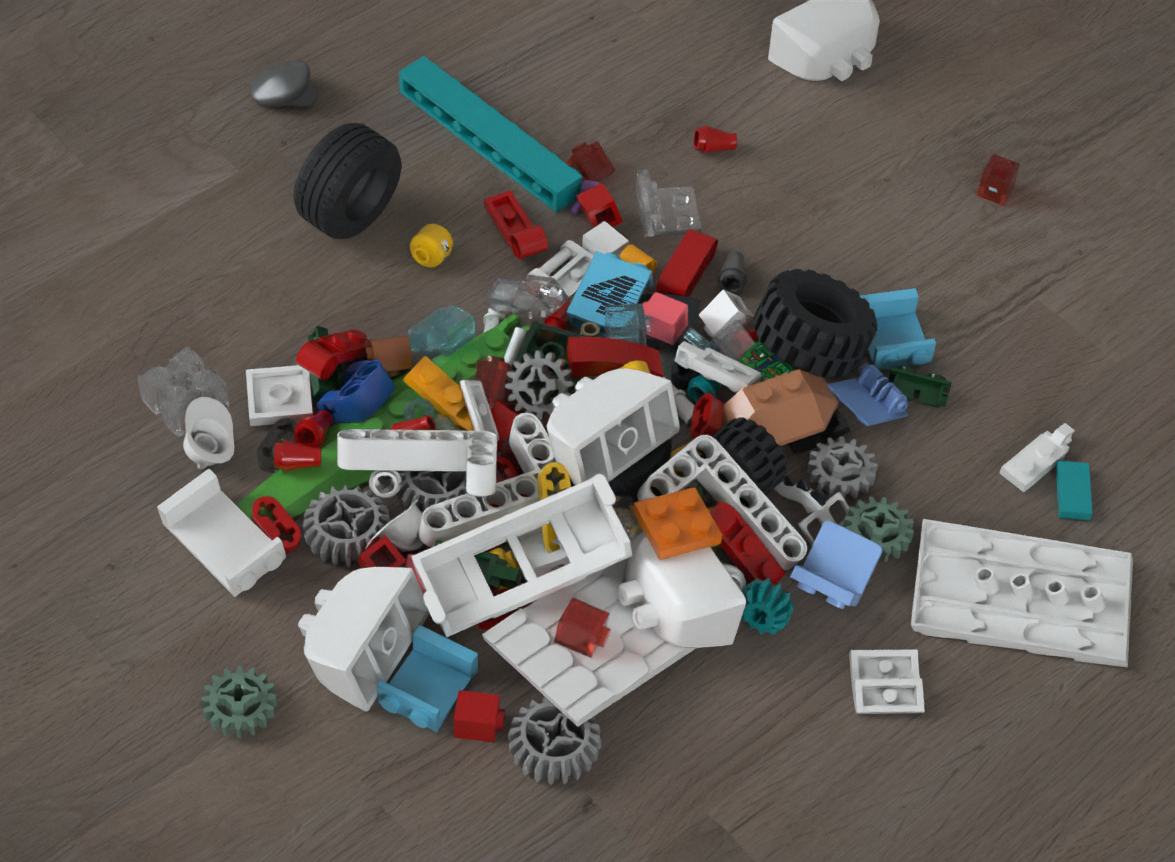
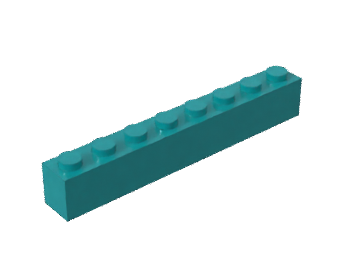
(490, 134)

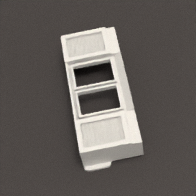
(583, 524)

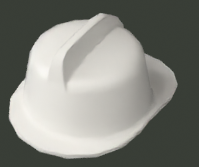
(208, 432)
(402, 530)

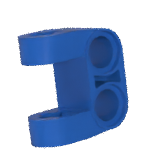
(362, 395)

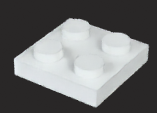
(278, 394)

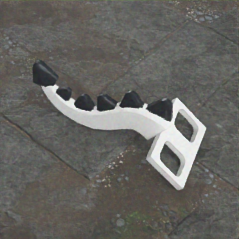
(811, 500)

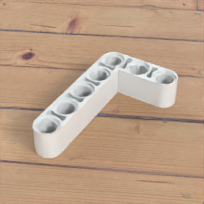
(423, 451)
(738, 486)
(507, 492)

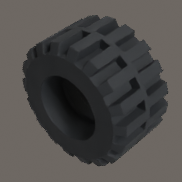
(754, 452)

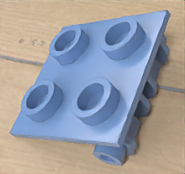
(871, 396)

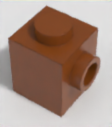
(391, 352)

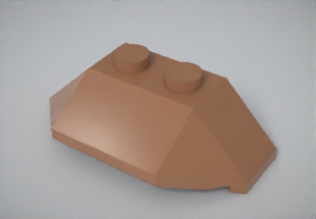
(785, 405)

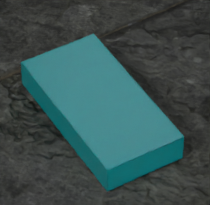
(1073, 490)

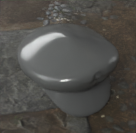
(285, 85)

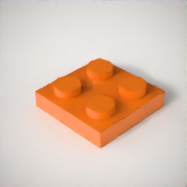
(677, 523)

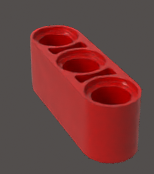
(687, 264)

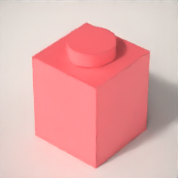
(667, 317)

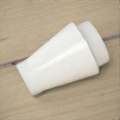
(383, 487)

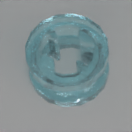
(409, 412)

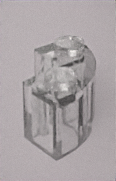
(526, 298)

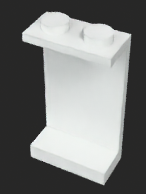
(220, 534)

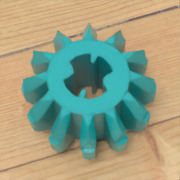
(766, 606)

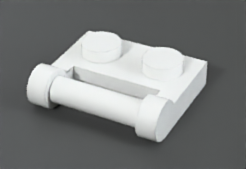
(572, 273)

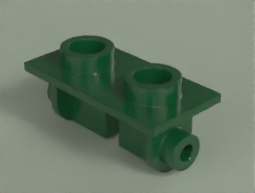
(930, 386)

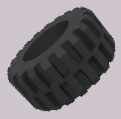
(815, 323)

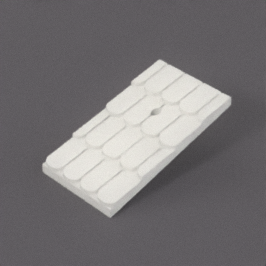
(1023, 593)
(567, 678)

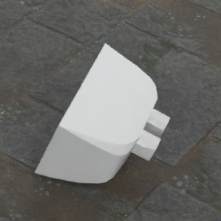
(825, 38)
(611, 423)
(682, 597)
(363, 630)

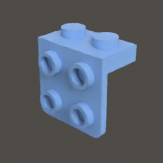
(838, 565)

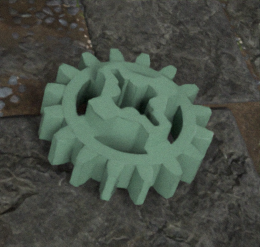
(882, 525)
(239, 701)

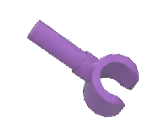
(586, 184)

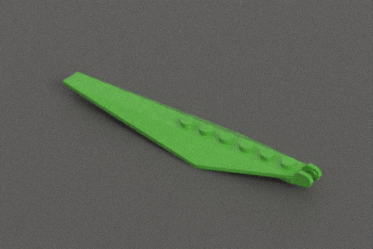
(298, 487)

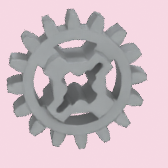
(538, 373)
(842, 468)

